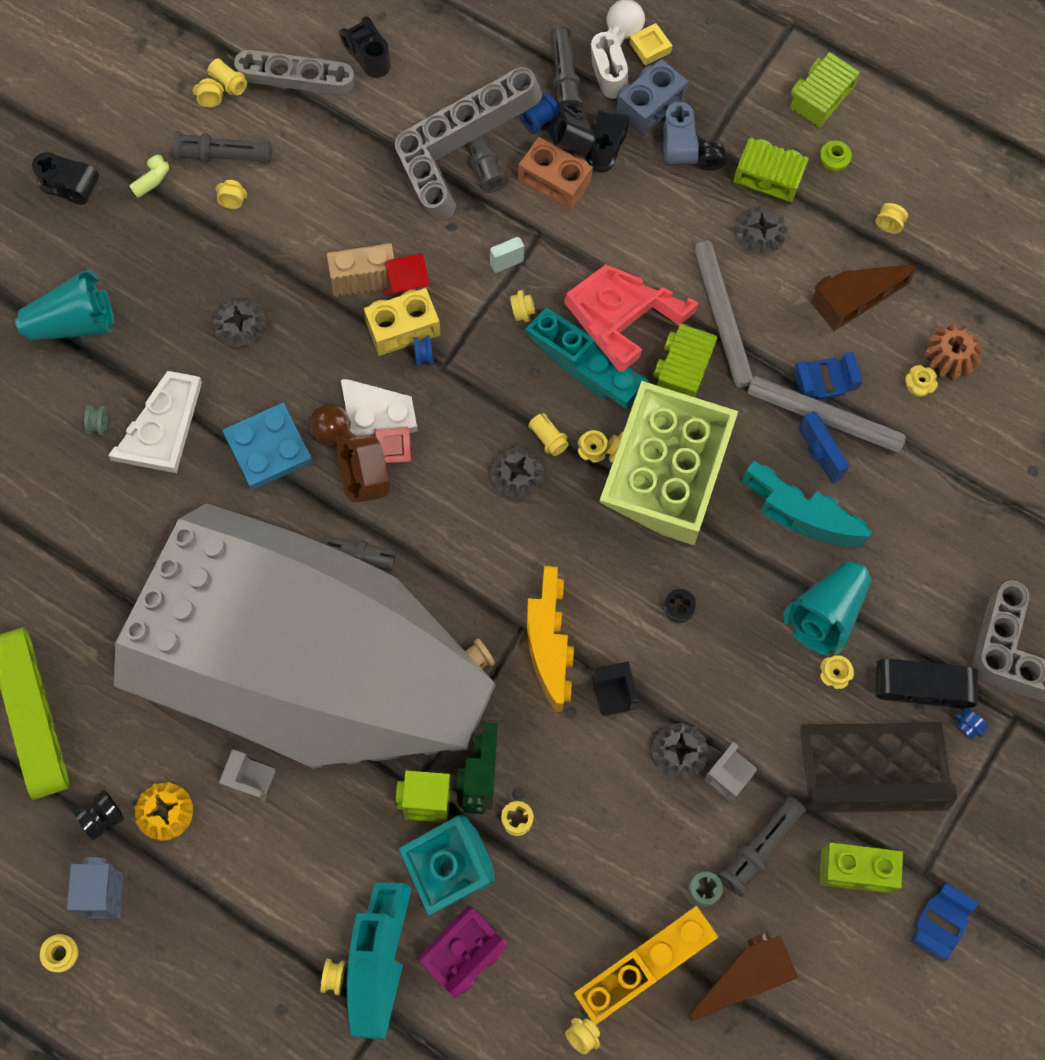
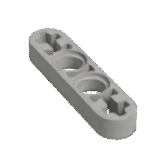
(296, 66)

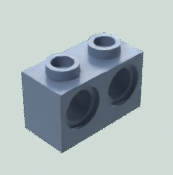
(653, 98)
(95, 889)

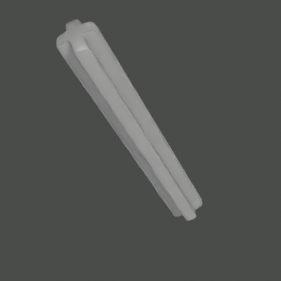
(723, 314)
(828, 414)

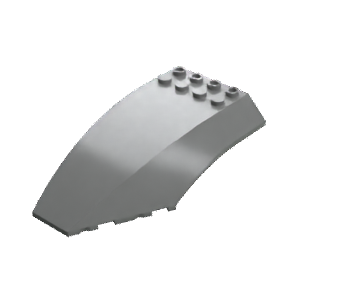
(295, 647)

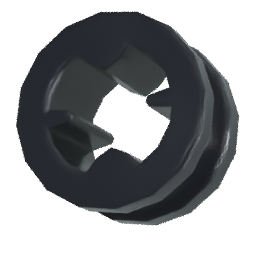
(711, 156)
(672, 612)

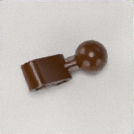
(358, 458)

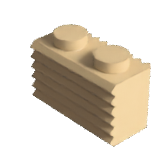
(359, 269)

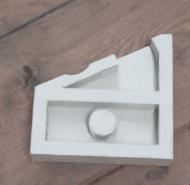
(376, 408)

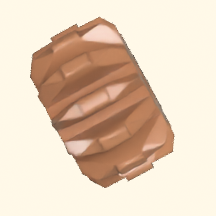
(951, 339)

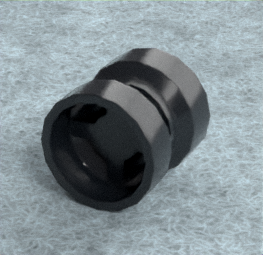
(90, 818)

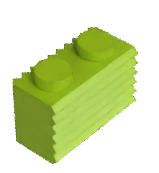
(824, 89)
(770, 169)
(686, 361)

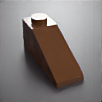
(856, 291)
(752, 972)

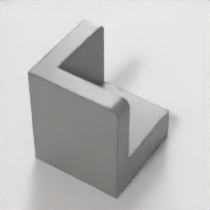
(730, 773)
(247, 777)

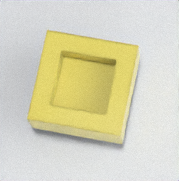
(650, 44)

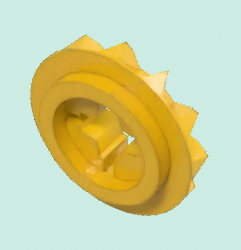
(179, 816)

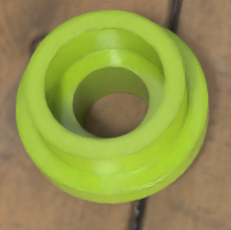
(832, 162)

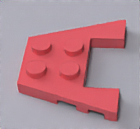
(613, 301)

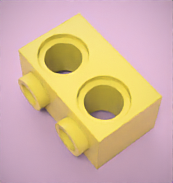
(404, 326)

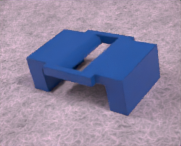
(843, 374)
(951, 906)

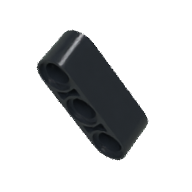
(926, 683)

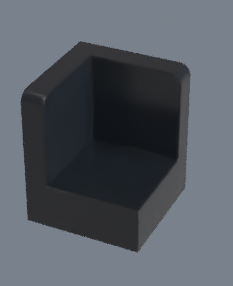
(615, 689)

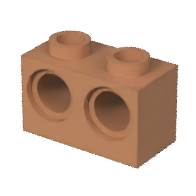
(550, 179)

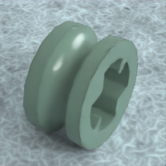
(96, 420)
(715, 893)

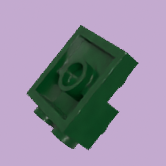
(477, 778)

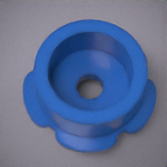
(971, 724)

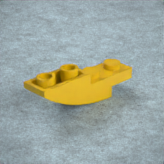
(550, 650)
(646, 965)

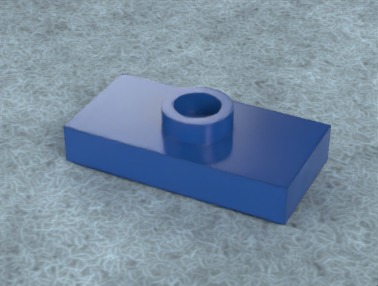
(823, 447)

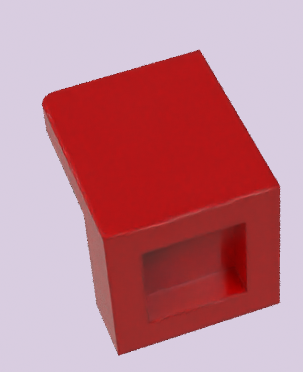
(406, 274)

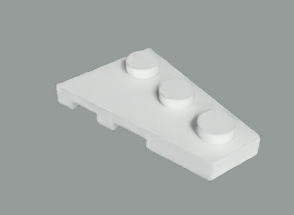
(163, 425)

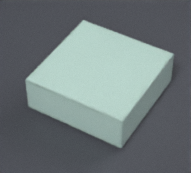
(506, 254)

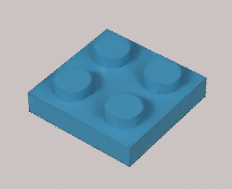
(267, 446)

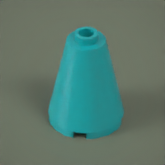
(68, 311)
(829, 609)

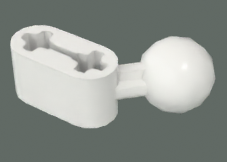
(623, 21)

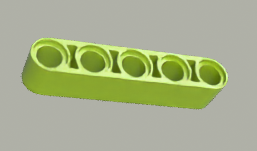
(30, 716)

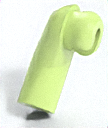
(152, 179)

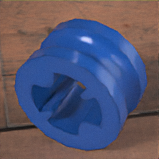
(423, 350)

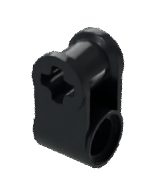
(367, 47)
(571, 129)
(609, 135)
(65, 177)

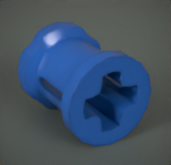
(540, 114)

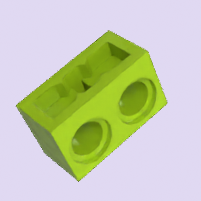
(424, 796)
(861, 868)

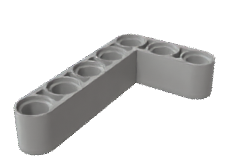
(460, 133)
(1005, 649)

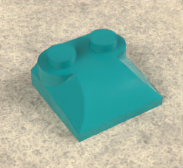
(448, 864)

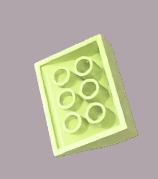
(668, 461)

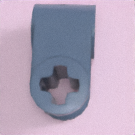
(680, 135)

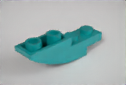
(582, 358)
(813, 518)
(371, 964)

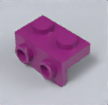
(462, 952)

